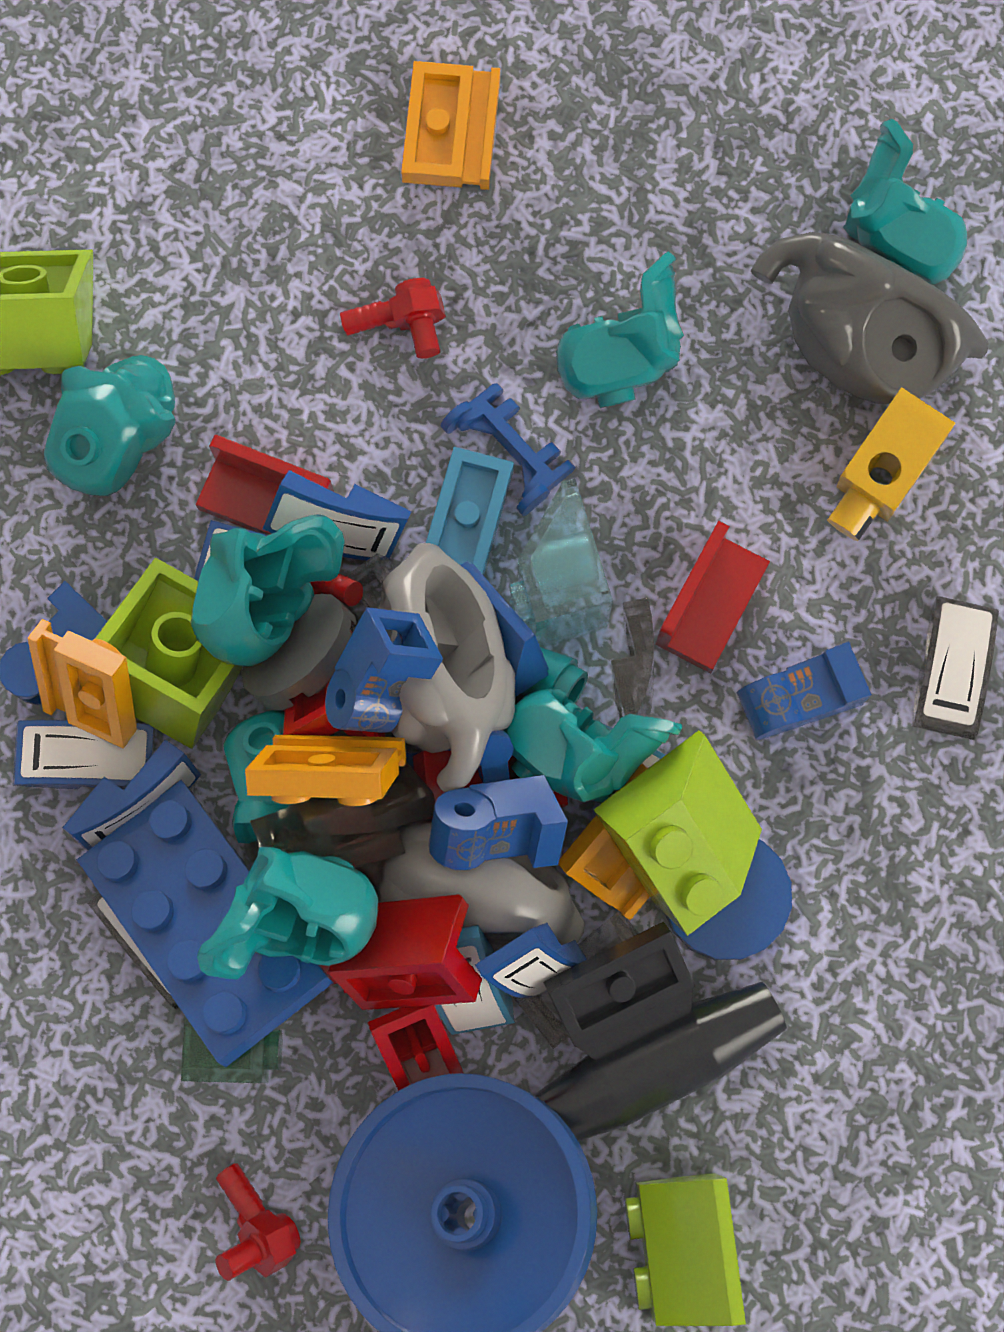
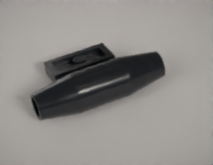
(646, 1035)

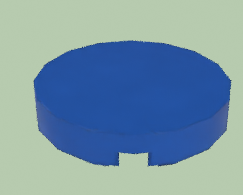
(751, 919)

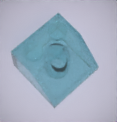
(560, 574)

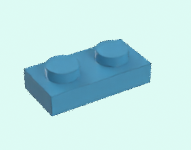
(470, 506)

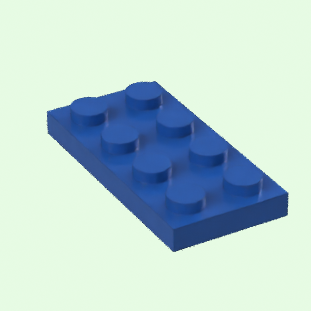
(170, 887)

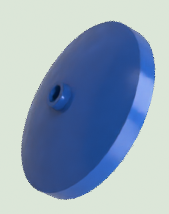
(405, 1196)

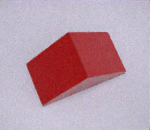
(414, 1044)

